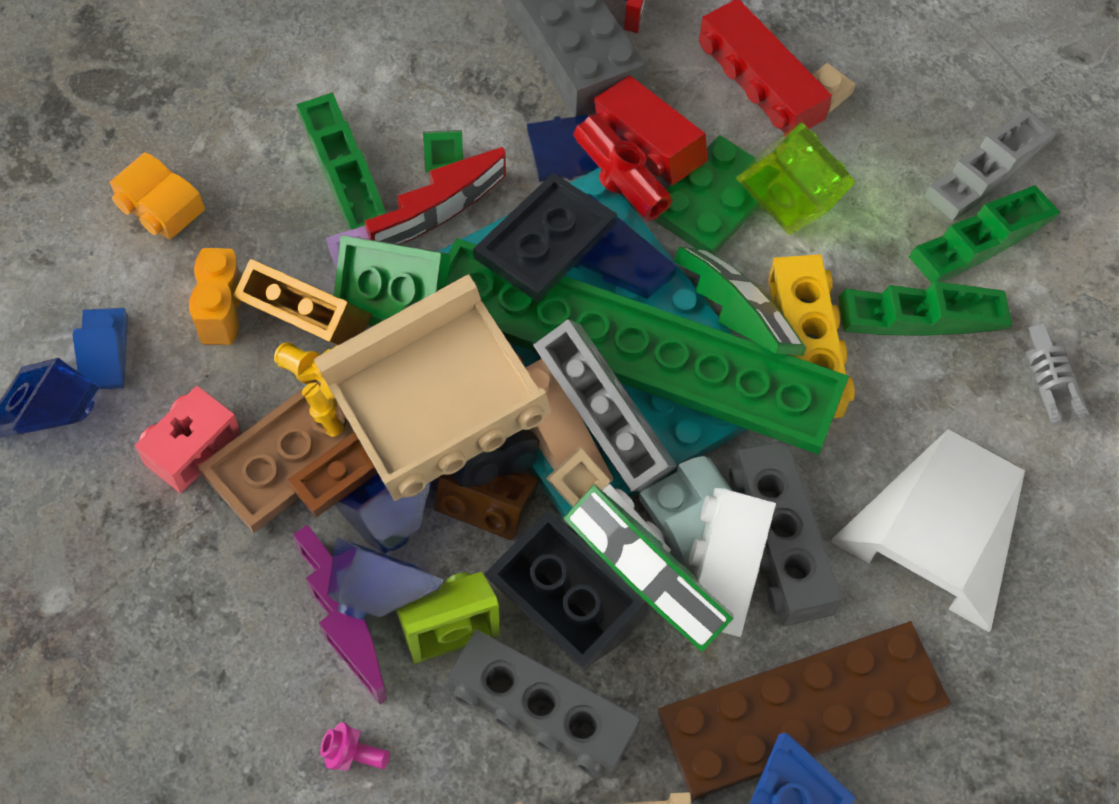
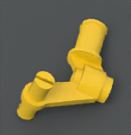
(320, 398)

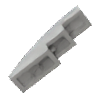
(989, 165)

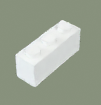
(731, 550)

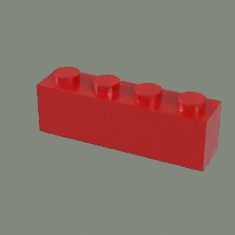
(763, 67)

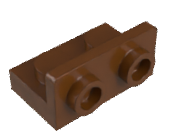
(490, 506)

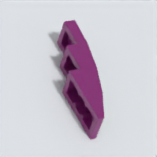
(344, 633)

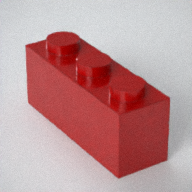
(668, 139)

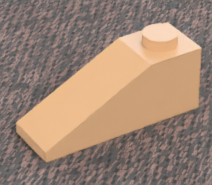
(563, 428)

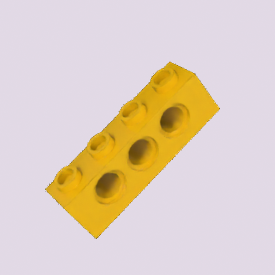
(807, 279)

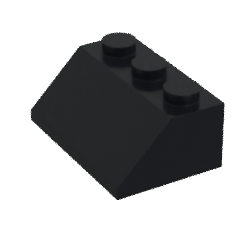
(568, 591)

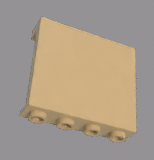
(432, 388)

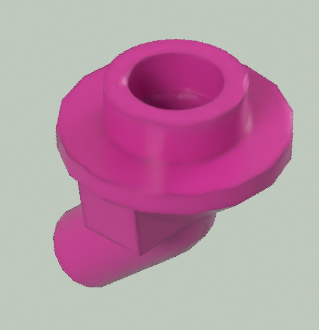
(342, 746)

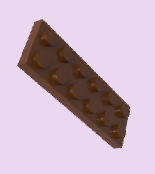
(817, 700)

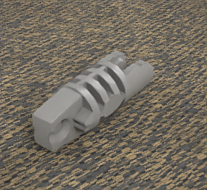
(1054, 374)

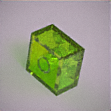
(796, 179)

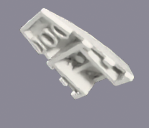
(945, 522)

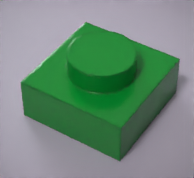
(442, 148)

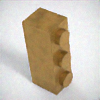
(300, 304)

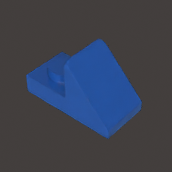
(102, 346)

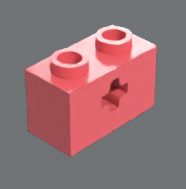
(187, 438)

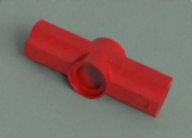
(622, 167)

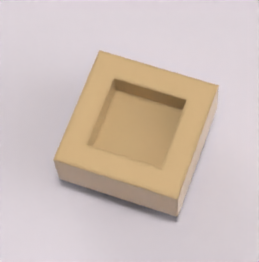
(836, 83)
(576, 476)

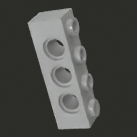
(605, 406)

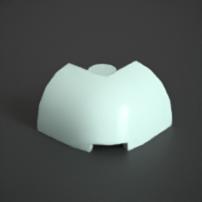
(678, 502)

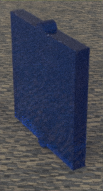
(557, 149)

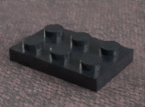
(545, 236)

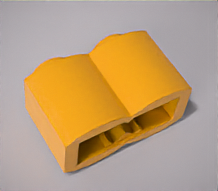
(156, 196)
(212, 298)

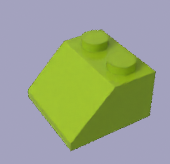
(449, 616)

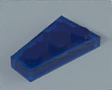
(629, 261)

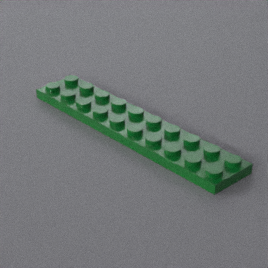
(670, 355)

